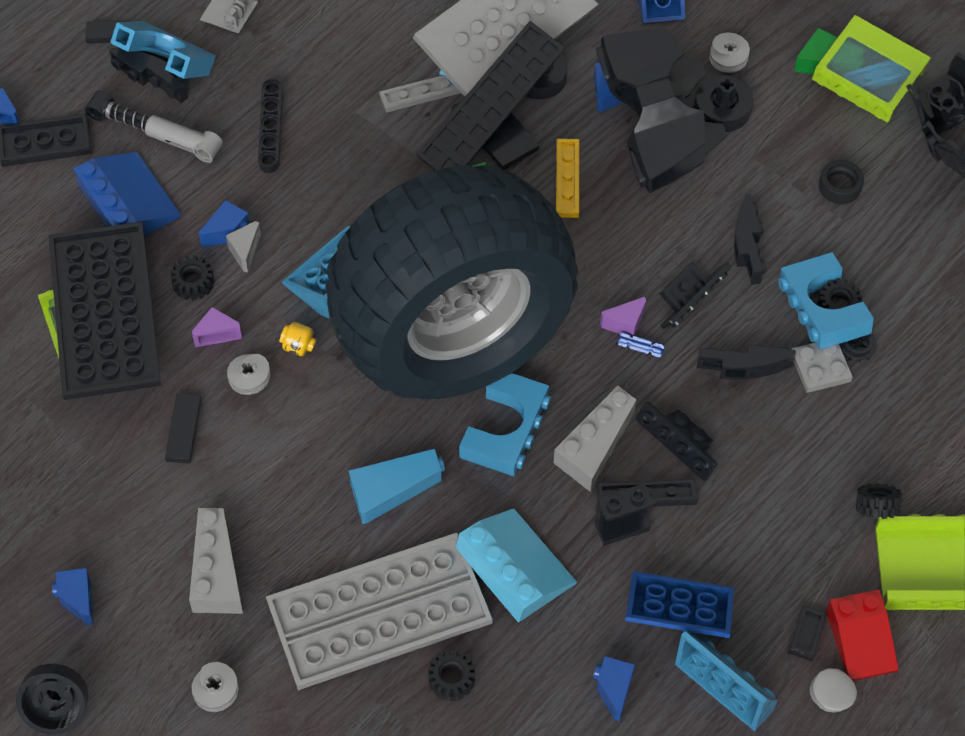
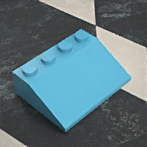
(514, 563)

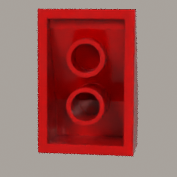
(862, 635)

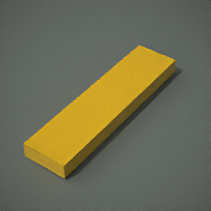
(567, 178)

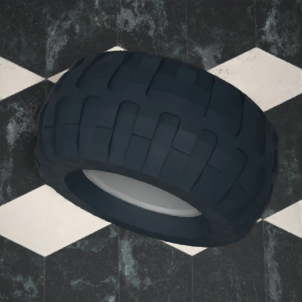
(451, 282)

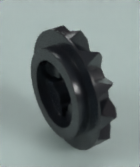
(867, 348)

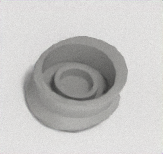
(833, 690)

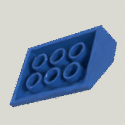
(125, 192)
(680, 604)

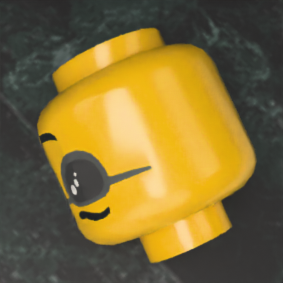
(297, 339)

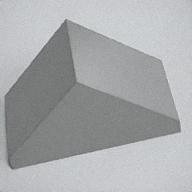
(244, 243)

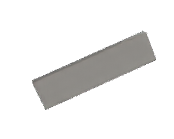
(417, 93)

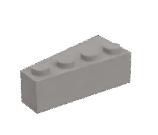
(594, 439)
(213, 570)

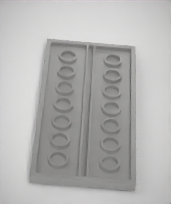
(477, 32)
(377, 611)

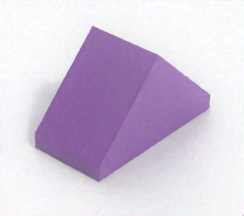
(624, 317)
(215, 329)

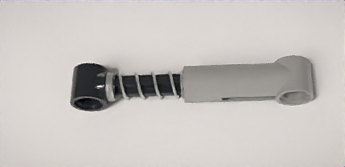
(203, 145)

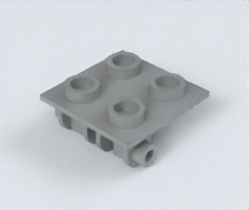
(229, 13)

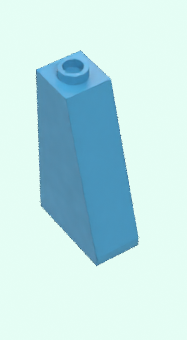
(393, 482)

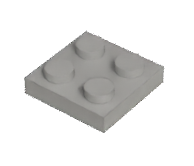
(821, 367)

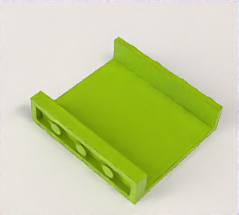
(922, 562)

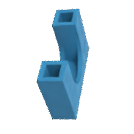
(183, 57)
(824, 325)
(507, 451)

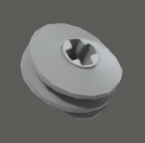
(729, 52)
(248, 374)
(216, 675)

